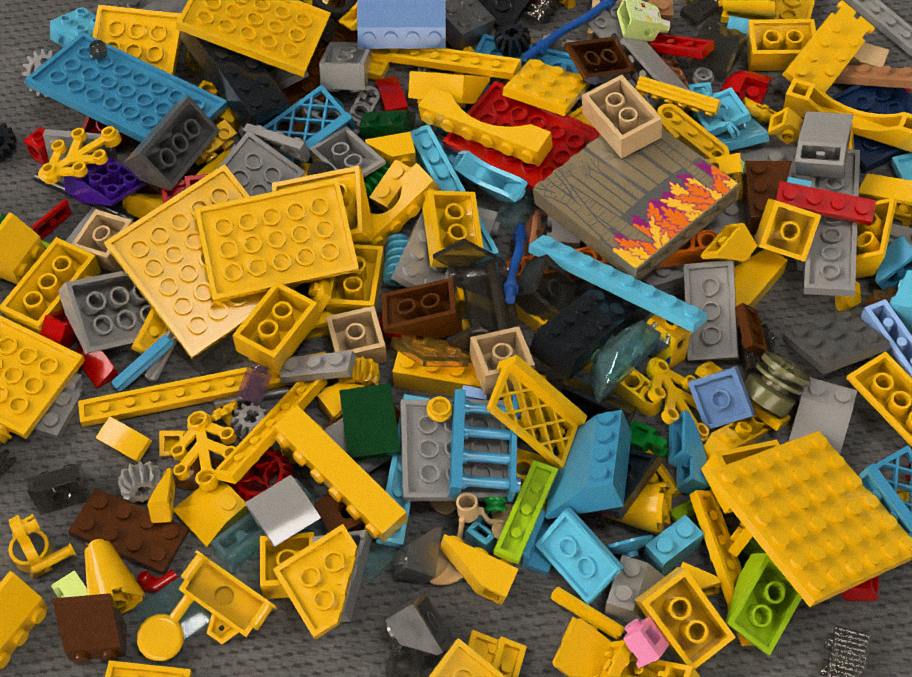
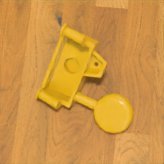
(219, 592)

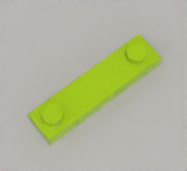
(525, 512)

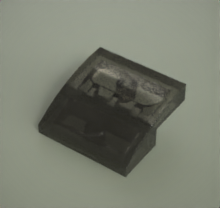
(211, 359)

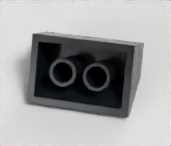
(584, 399)

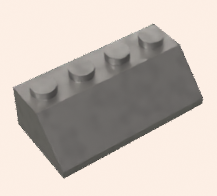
(172, 145)

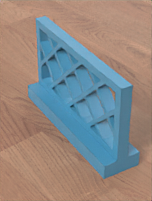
(314, 138)
(886, 489)

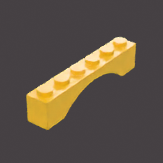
(884, 128)
(523, 142)

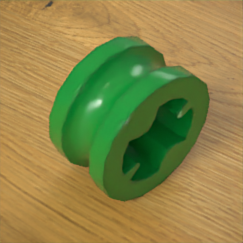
(495, 504)

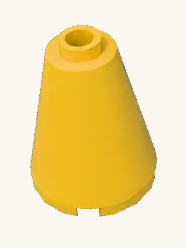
(763, 8)
(649, 509)
(109, 574)

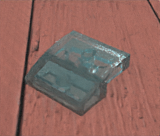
(165, 602)

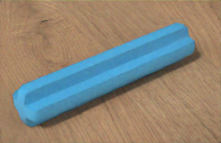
(143, 362)

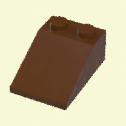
(600, 59)
(423, 310)
(91, 627)

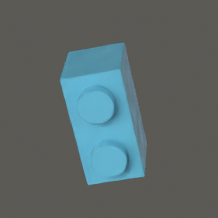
(673, 545)

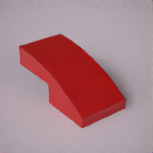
(391, 94)

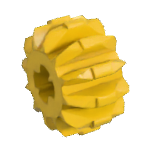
(363, 372)

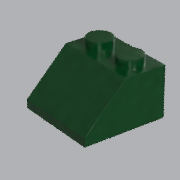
(386, 123)

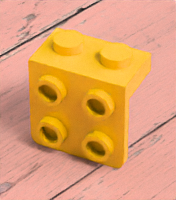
(590, 653)

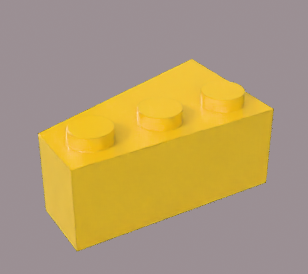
(883, 187)

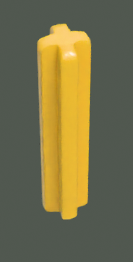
(587, 613)

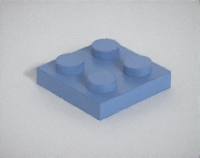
(721, 398)

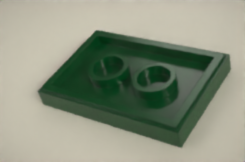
(369, 422)

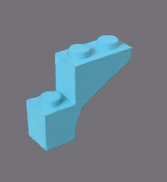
(494, 181)

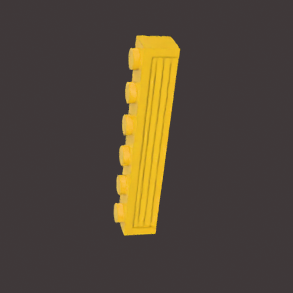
(679, 96)

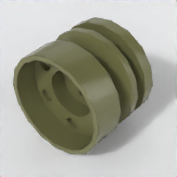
(778, 379)

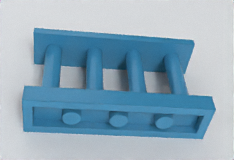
(459, 455)

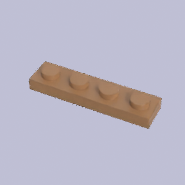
(876, 76)

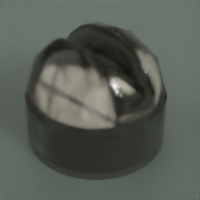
(98, 49)

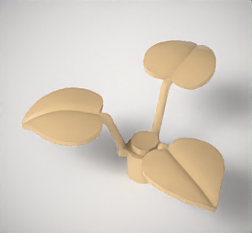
(467, 512)

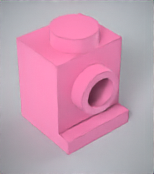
(645, 640)

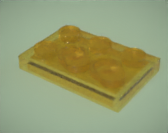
(430, 351)

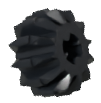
(512, 39)

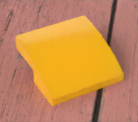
(500, 653)

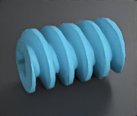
(394, 247)

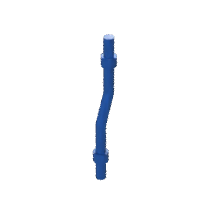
(542, 44)
(511, 286)

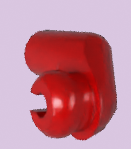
(154, 583)

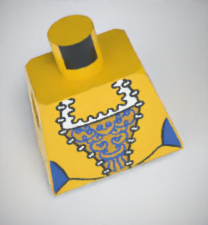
(672, 342)

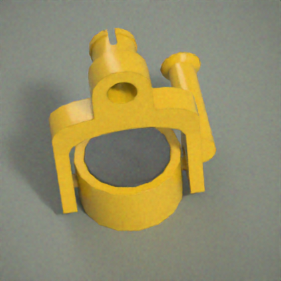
(32, 549)

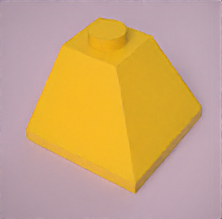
(211, 512)

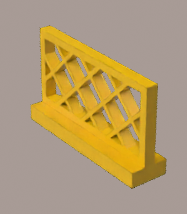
(542, 396)

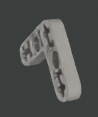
(358, 104)

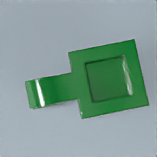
(646, 437)

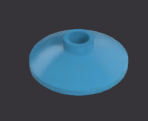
(630, 546)

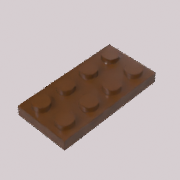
(129, 531)

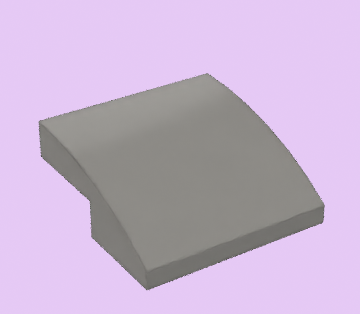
(282, 510)

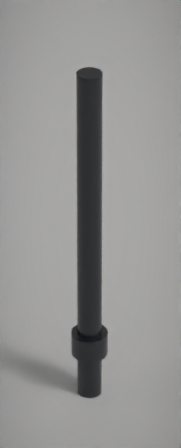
(115, 210)

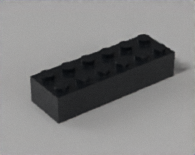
(240, 81)
(581, 328)

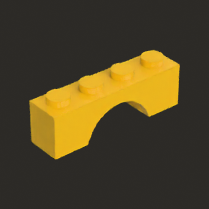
(415, 186)

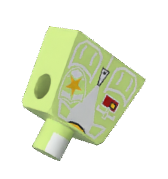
(641, 20)

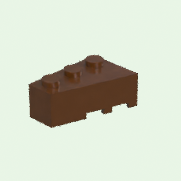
(759, 184)

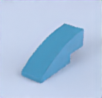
(687, 454)

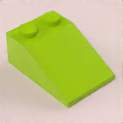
(762, 603)

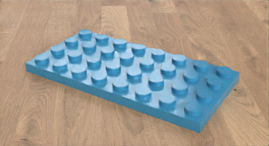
(117, 88)

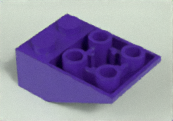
(103, 183)

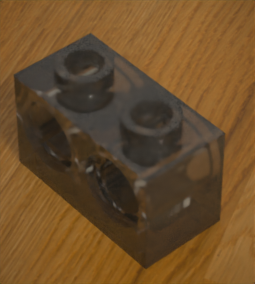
(418, 660)

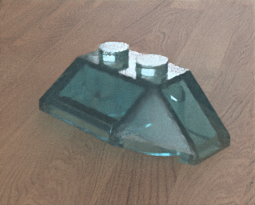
(621, 357)

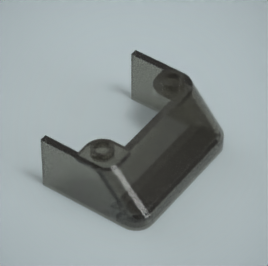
(482, 281)

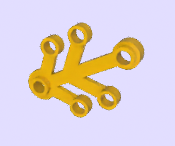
(55, 169)
(660, 374)
(198, 426)

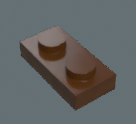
(751, 329)

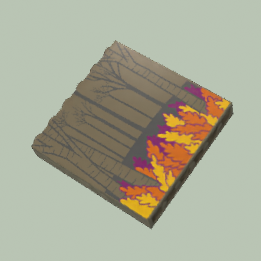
(638, 205)

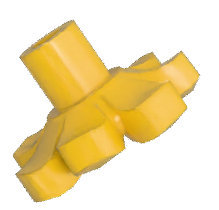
(225, 413)

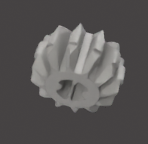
(242, 421)
(139, 481)

